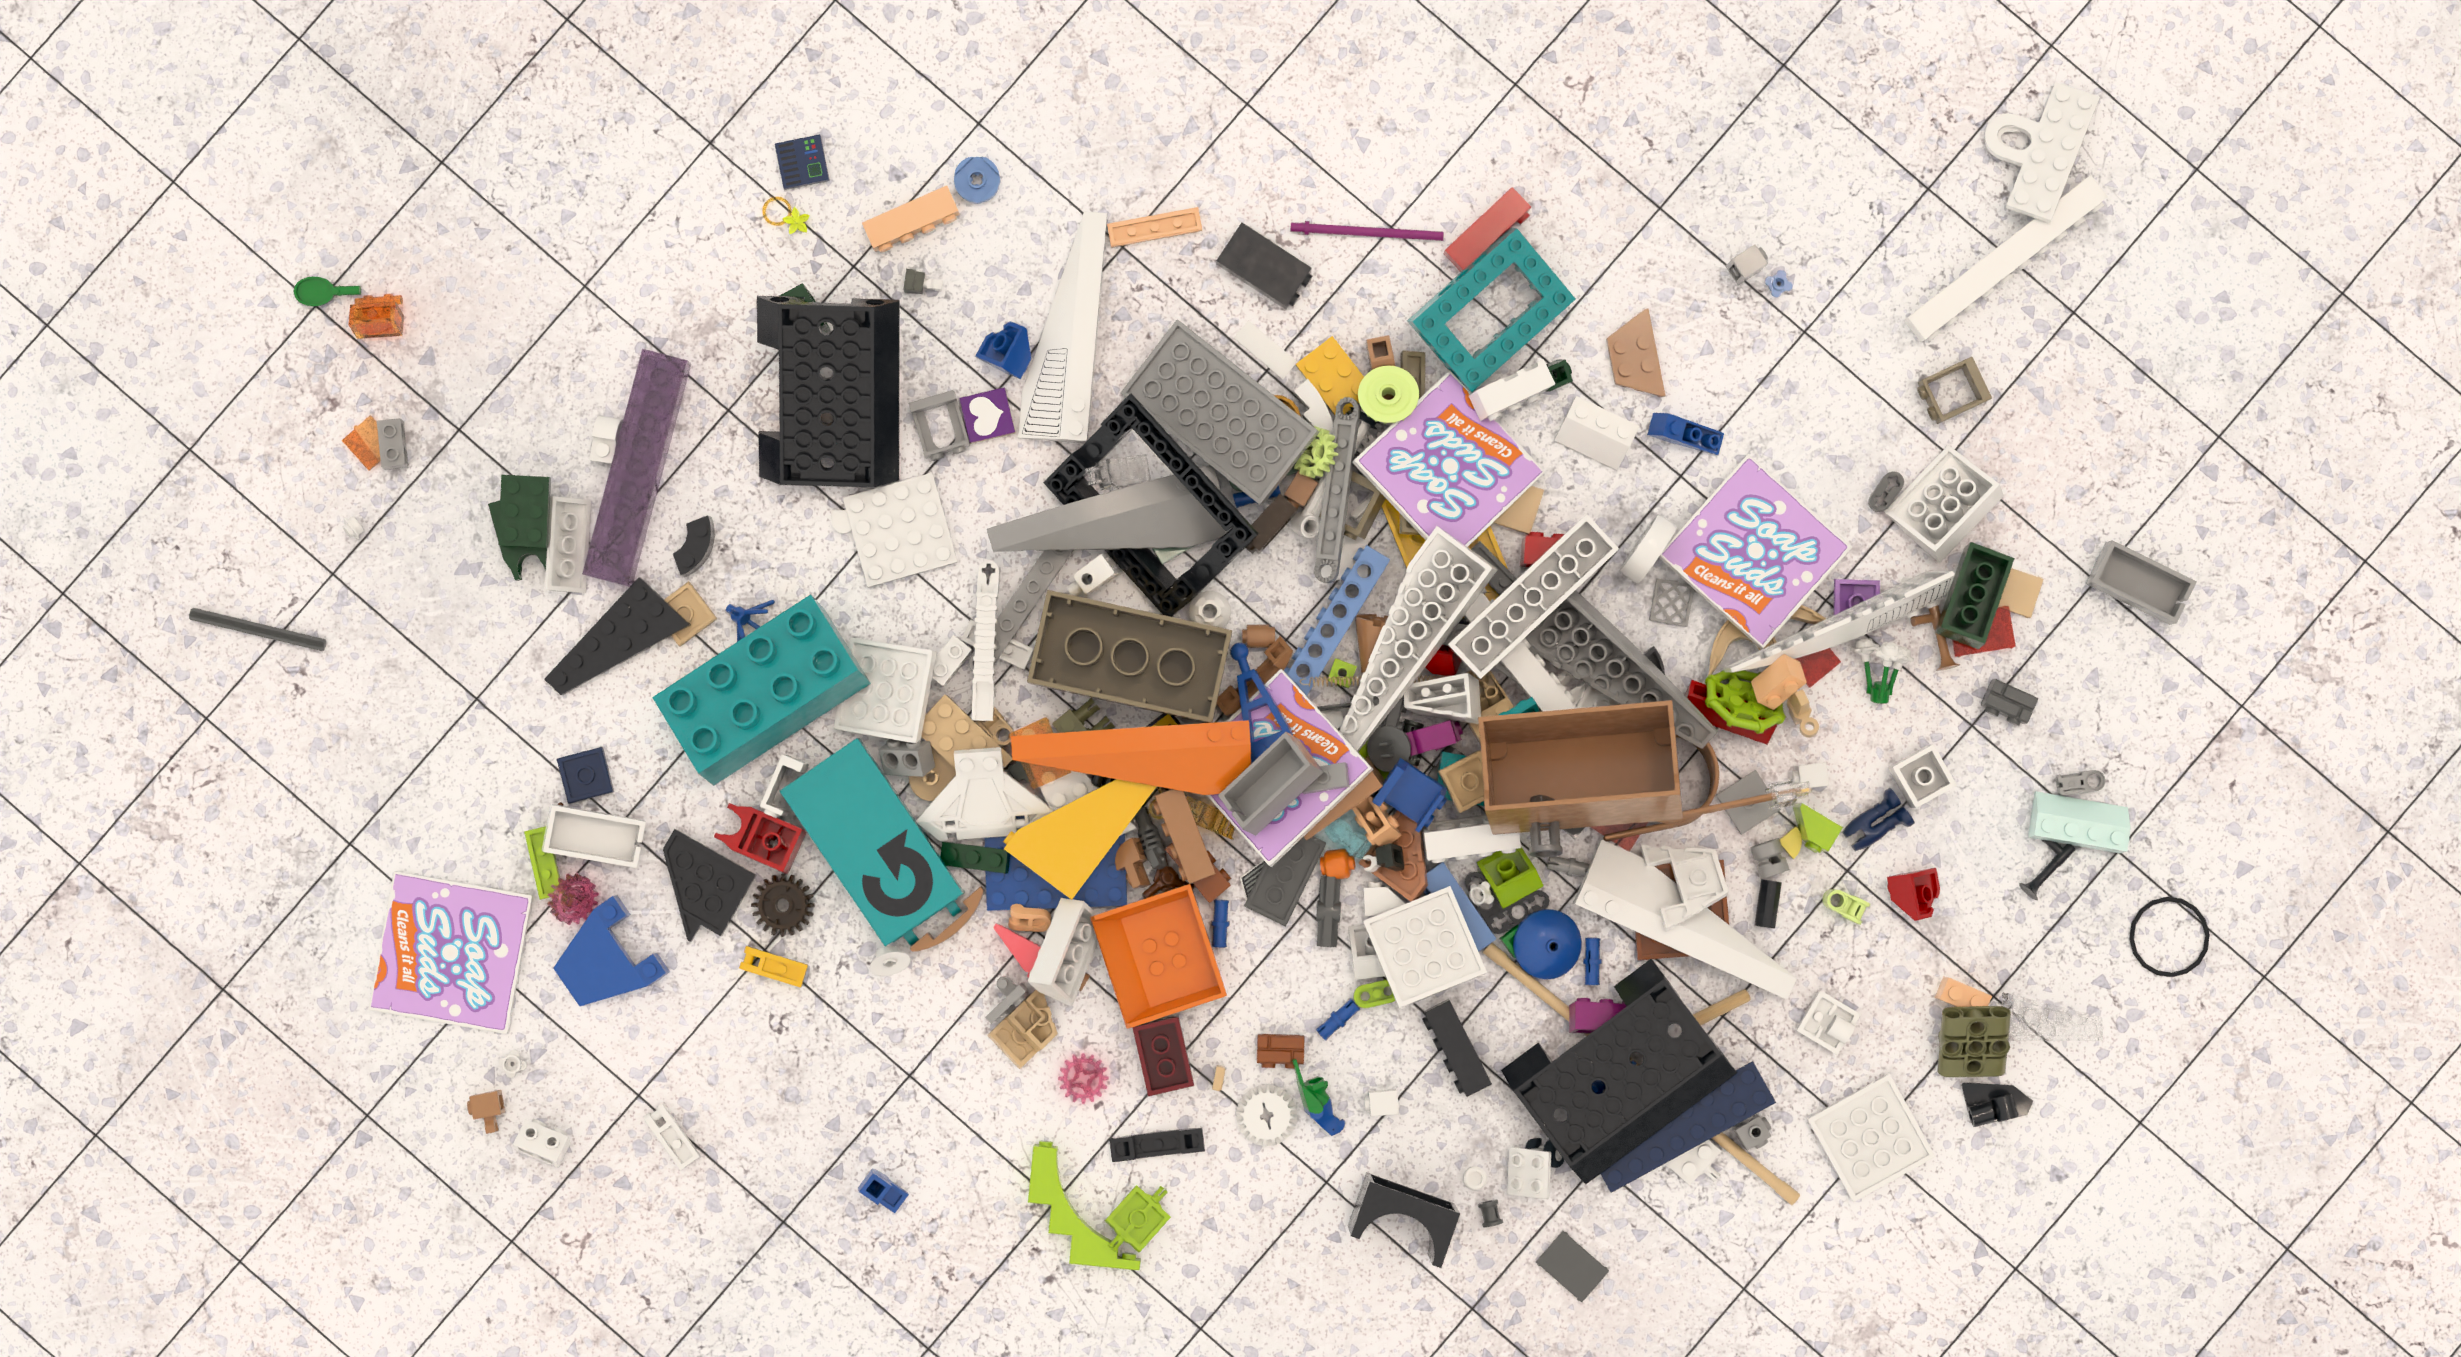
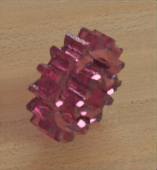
(572, 898)
(1087, 1088)

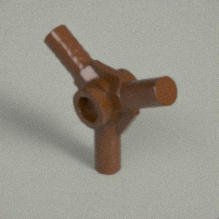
(1165, 880)

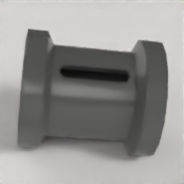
(1490, 1213)

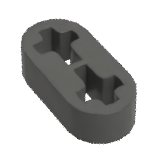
(1890, 495)

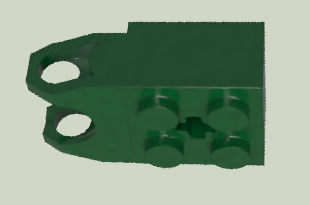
(515, 555)

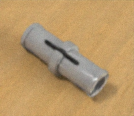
(1568, 866)

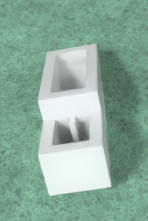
(1317, 410)

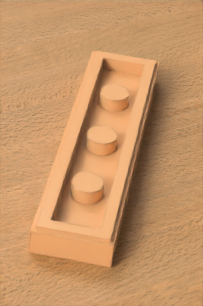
(1154, 227)

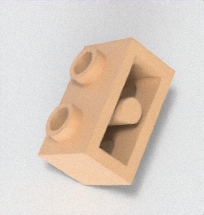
(1379, 826)

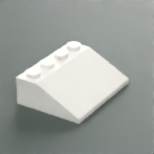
(1945, 503)

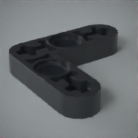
(1497, 911)

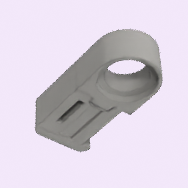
(2078, 783)

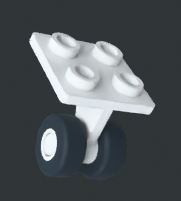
(1531, 1169)

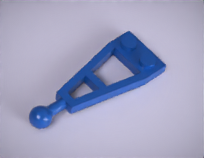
(1239, 653)

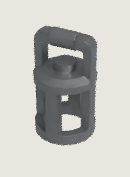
(1547, 850)

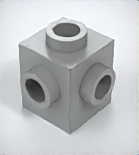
(1759, 1138)

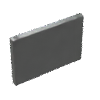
(1572, 1266)

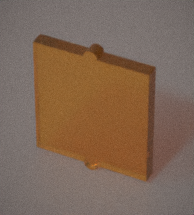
(364, 442)

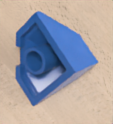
(1007, 350)

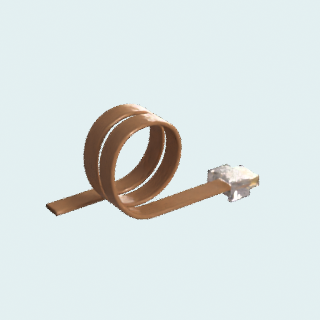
(1778, 796)

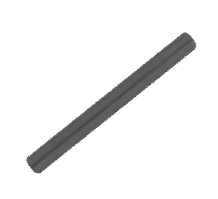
(257, 629)

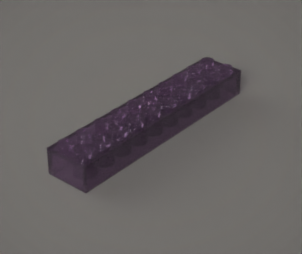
(637, 468)

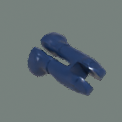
(1876, 832)

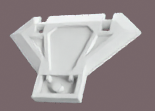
(981, 800)

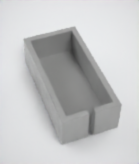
(2141, 582)
(1270, 783)

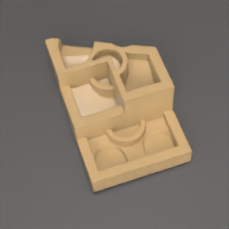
(1025, 1029)

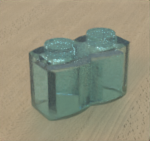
(1353, 841)

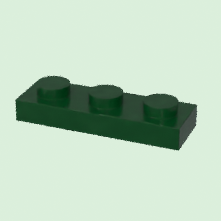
(975, 857)

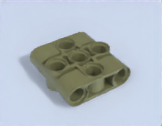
(1972, 1047)

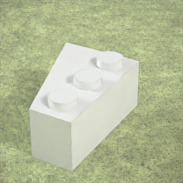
(1512, 391)
(1446, 698)

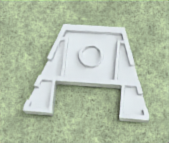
(1697, 878)

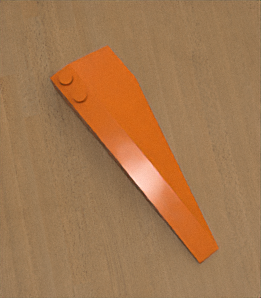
(1175, 757)

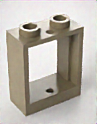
(1974, 379)
(1371, 511)

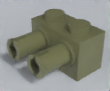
(1074, 720)

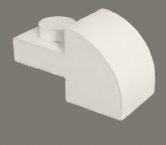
(605, 439)

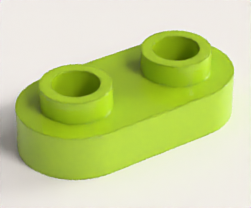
(1376, 994)

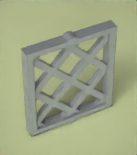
(1675, 584)

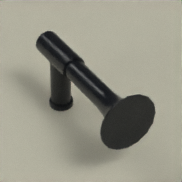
(2063, 854)

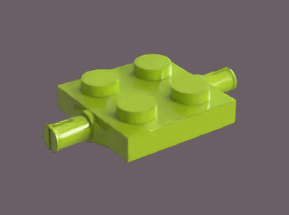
(1137, 1218)

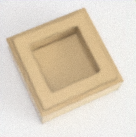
(1218, 1078)

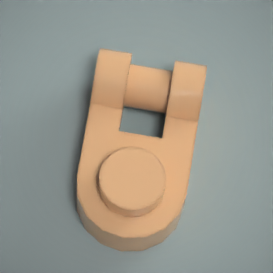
(1038, 919)

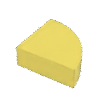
(1792, 842)

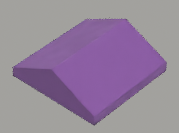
(1852, 592)

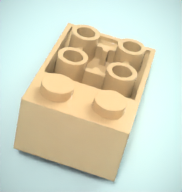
(1492, 700)

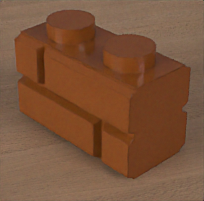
(1280, 1049)

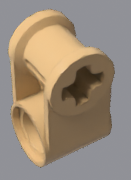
(995, 726)

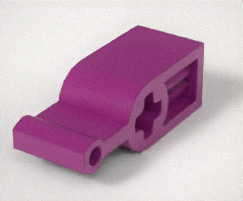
(1432, 737)

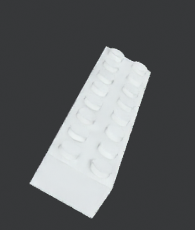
(1533, 596)

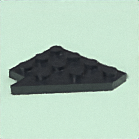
(704, 884)

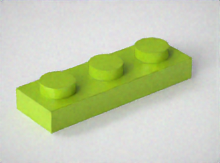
(543, 863)

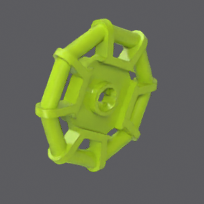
(1731, 696)

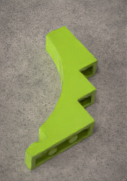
(1087, 1245)

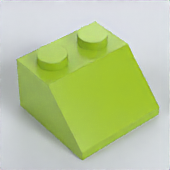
(1815, 828)
(1510, 876)

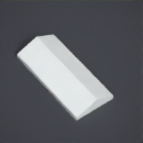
(567, 544)

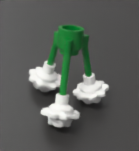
(1888, 652)

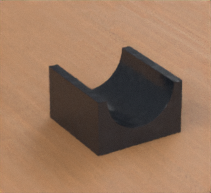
(1385, 1197)

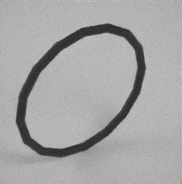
(2205, 928)

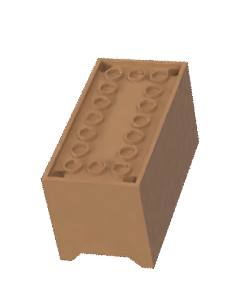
(1593, 762)

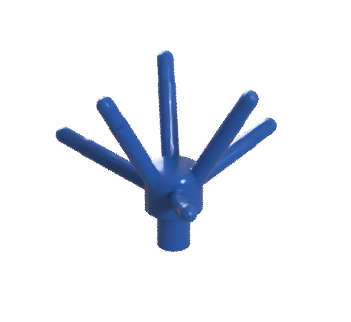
(742, 616)

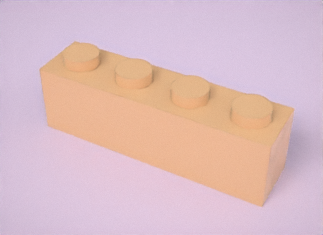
(910, 219)

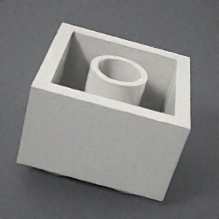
(1922, 776)

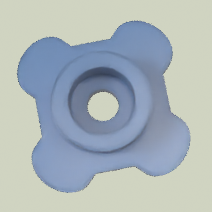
(1772, 281)

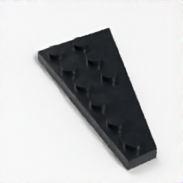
(625, 630)

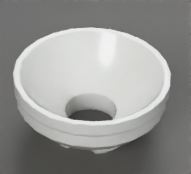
(1214, 598)

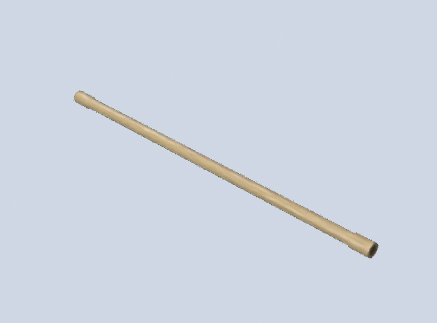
(1559, 1006)

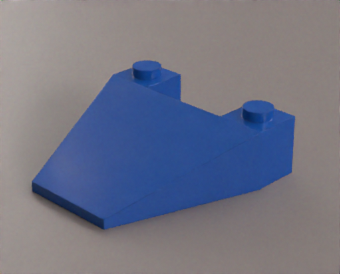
(597, 963)

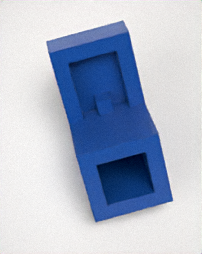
(882, 1190)

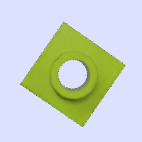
(1339, 664)

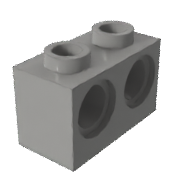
(392, 444)
(906, 758)

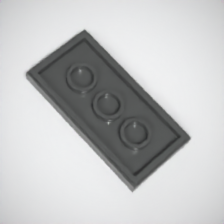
(1282, 885)

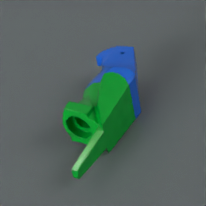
(1317, 1102)

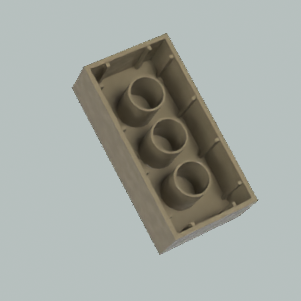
(1129, 656)

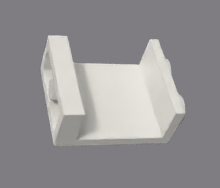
(784, 762)

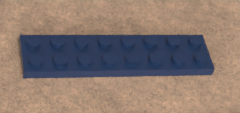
(1715, 1113)

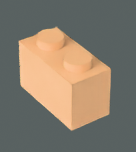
(1778, 682)
(1961, 995)

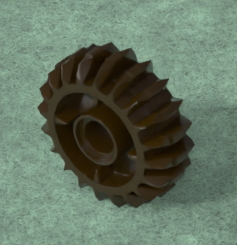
(797, 905)

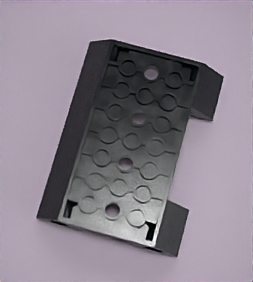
(859, 395)
(1636, 1098)

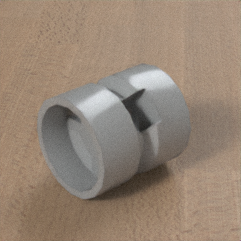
(1773, 850)

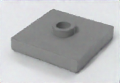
(1749, 815)

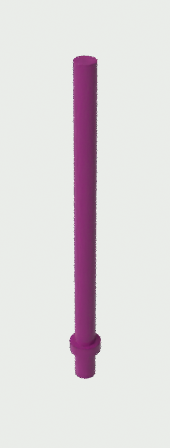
(1308, 228)

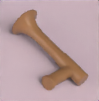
(1934, 616)

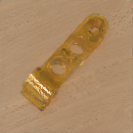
(1205, 816)

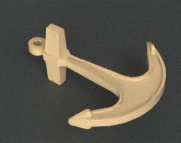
(1798, 702)

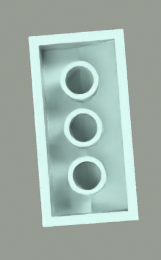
(2080, 822)

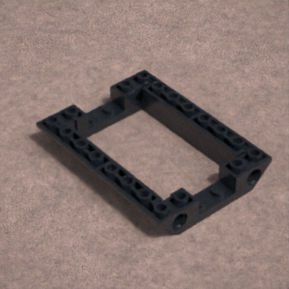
(1142, 565)

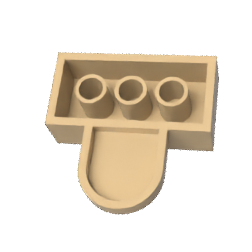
(949, 730)

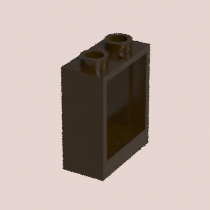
(1271, 523)

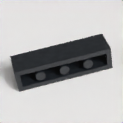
(1457, 1048)

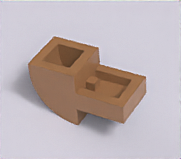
(1131, 858)

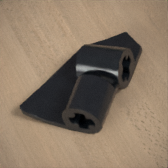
(1994, 1102)

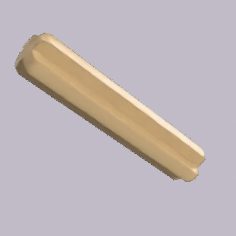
(1722, 1007)

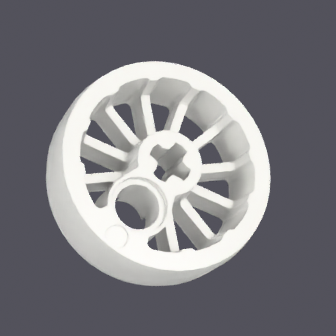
(1648, 549)

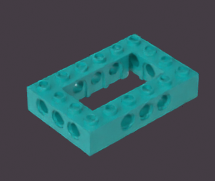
(1431, 318)

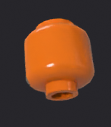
(1337, 864)

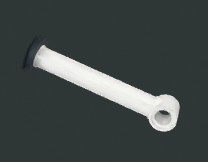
(1314, 505)

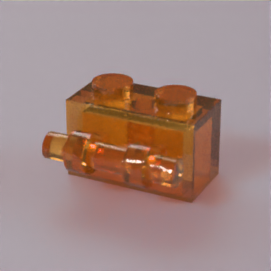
(376, 316)

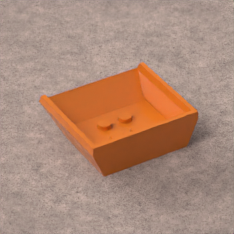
(1158, 956)

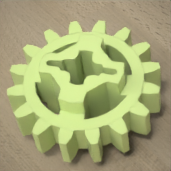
(1318, 454)

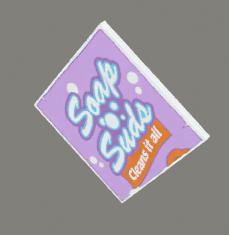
(1448, 465)
(1754, 551)
(1324, 745)
(450, 952)

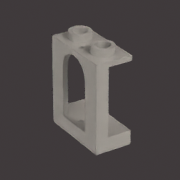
(961, 438)

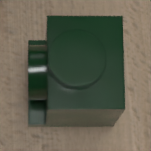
(1561, 373)

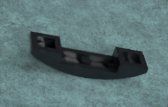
(1157, 1144)

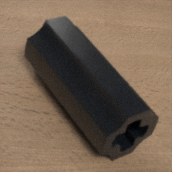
(1768, 903)

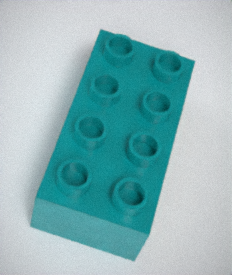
(761, 690)

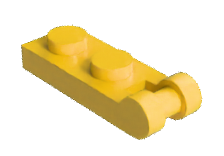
(774, 966)

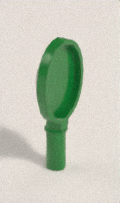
(320, 291)

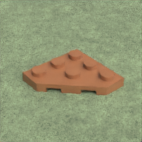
(1413, 879)

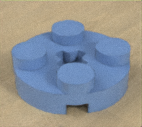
(977, 166)

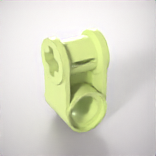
(1849, 905)

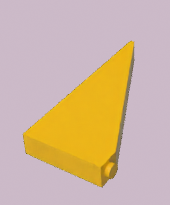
(1076, 837)

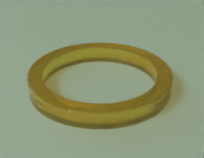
(765, 206)

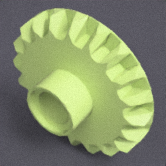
(1385, 381)

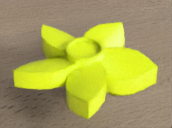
(796, 221)

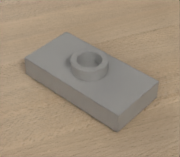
(1333, 777)

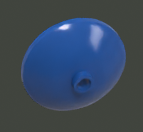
(1533, 942)

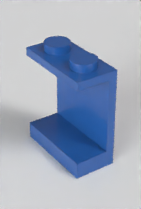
(1411, 793)

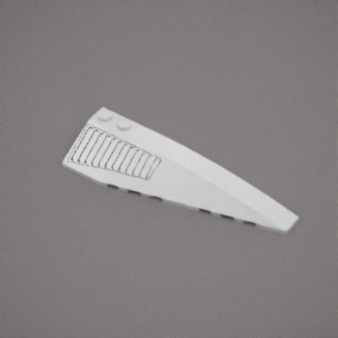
(1857, 620)

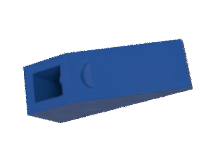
(1685, 433)

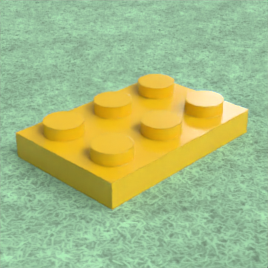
(1332, 374)

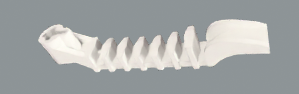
(983, 684)

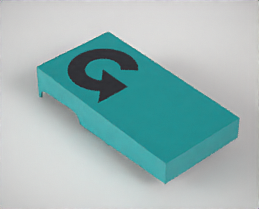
(873, 843)

